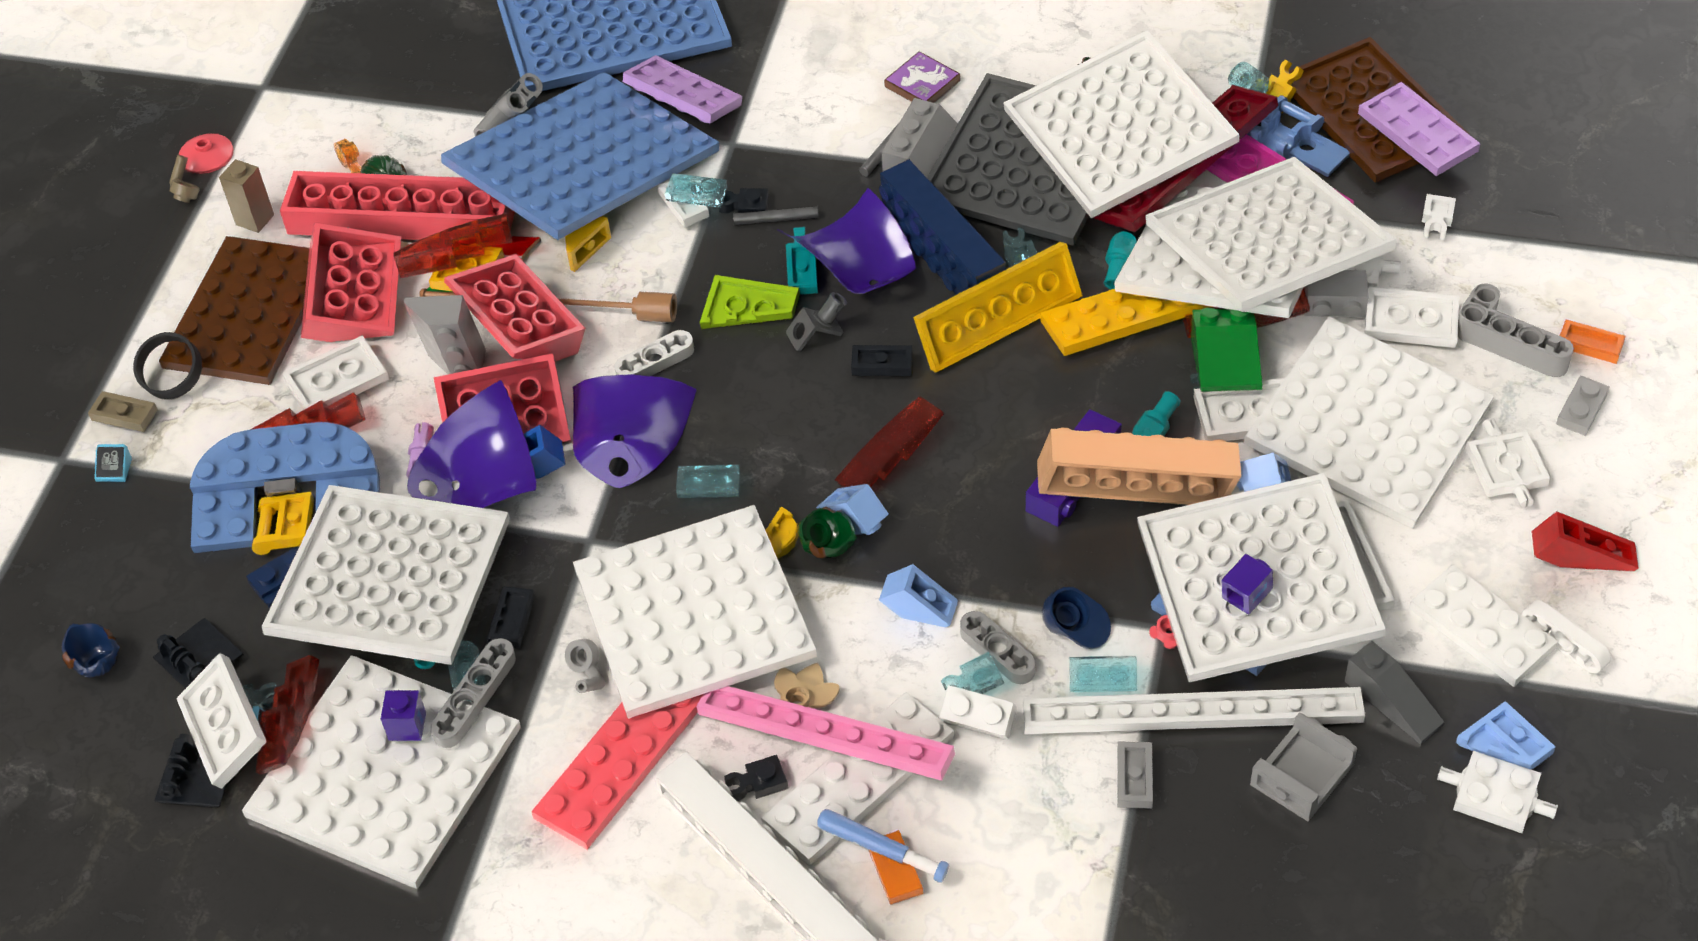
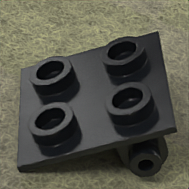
(193, 651)
(186, 778)

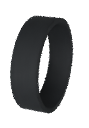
(148, 346)

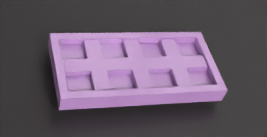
(682, 89)
(1419, 128)

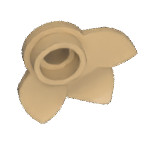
(805, 687)

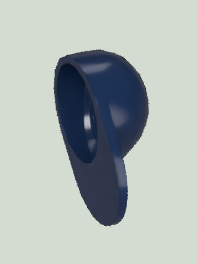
(1077, 617)

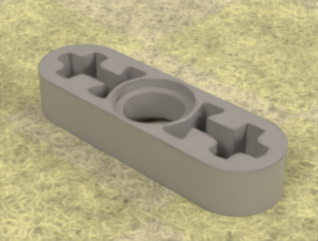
(1002, 660)

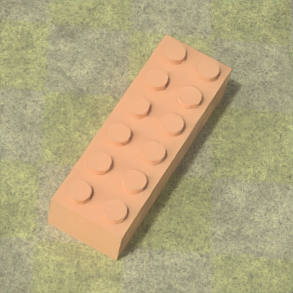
(1137, 467)

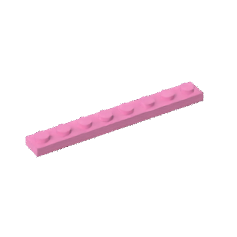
(828, 731)

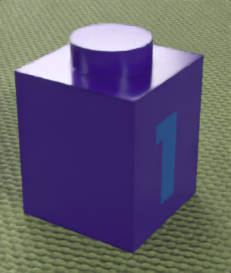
(1247, 583)
(403, 715)

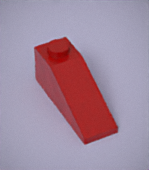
(1581, 545)

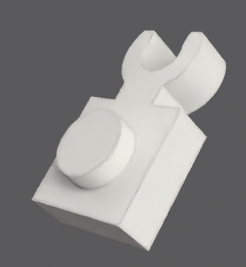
(1438, 214)

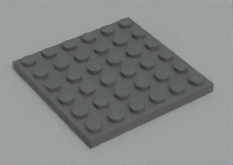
(999, 175)

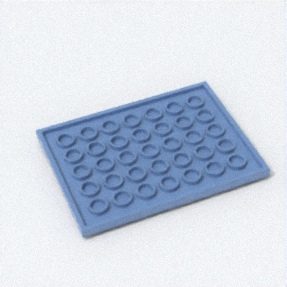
(583, 38)
(580, 154)

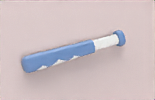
(876, 842)

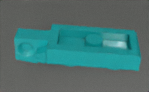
(801, 266)

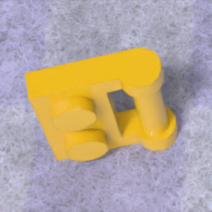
(292, 521)

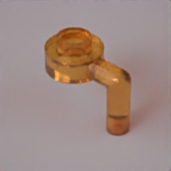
(347, 155)

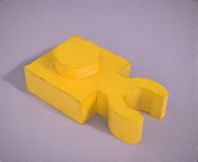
(1282, 84)

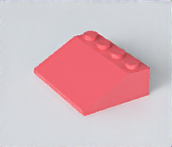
(350, 284)
(518, 309)
(529, 383)

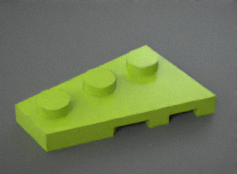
(747, 301)

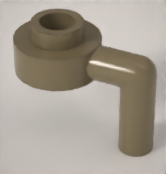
(182, 190)

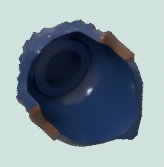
(89, 649)

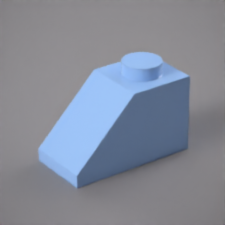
(1263, 472)
(859, 505)
(918, 597)

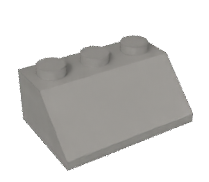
(919, 136)
(447, 332)

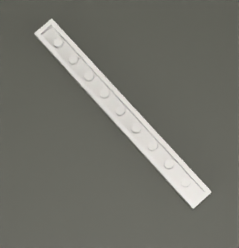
(1191, 710)

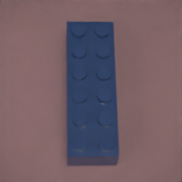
(937, 229)

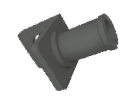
(817, 320)

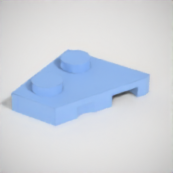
(1507, 737)

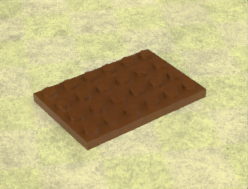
(1341, 83)
(243, 311)

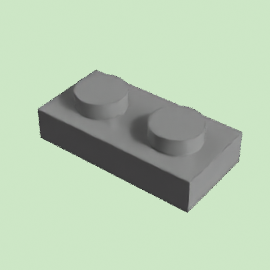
(1582, 405)
(1134, 775)

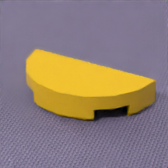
(782, 532)

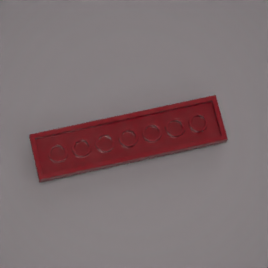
(1242, 109)

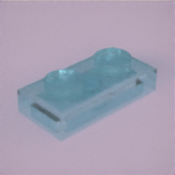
(696, 190)
(708, 481)
(1102, 673)

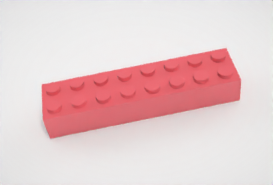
(385, 203)

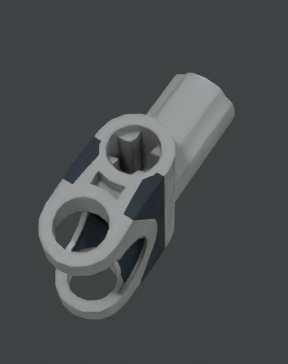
(510, 104)

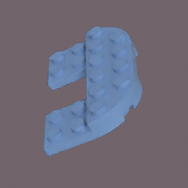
(234, 468)

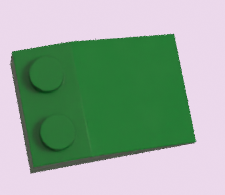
(1226, 350)

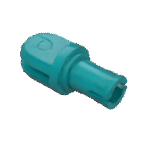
(1117, 255)
(1156, 420)

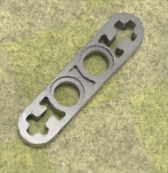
(469, 691)

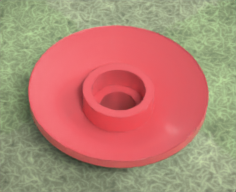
(207, 153)

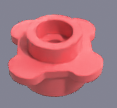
(1160, 633)

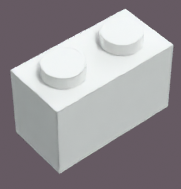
(978, 712)

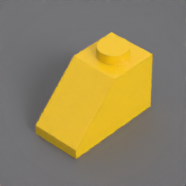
(586, 241)

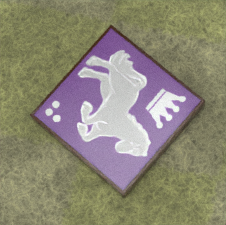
(922, 79)

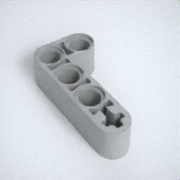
(1510, 337)

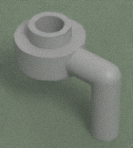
(576, 661)

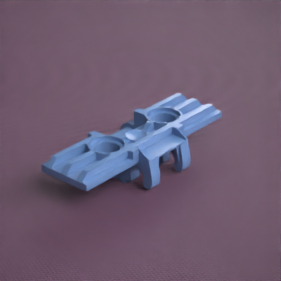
(1286, 142)

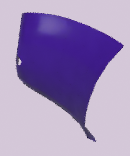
(862, 246)
(640, 408)
(481, 450)

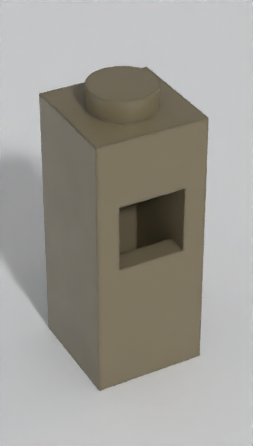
(246, 195)

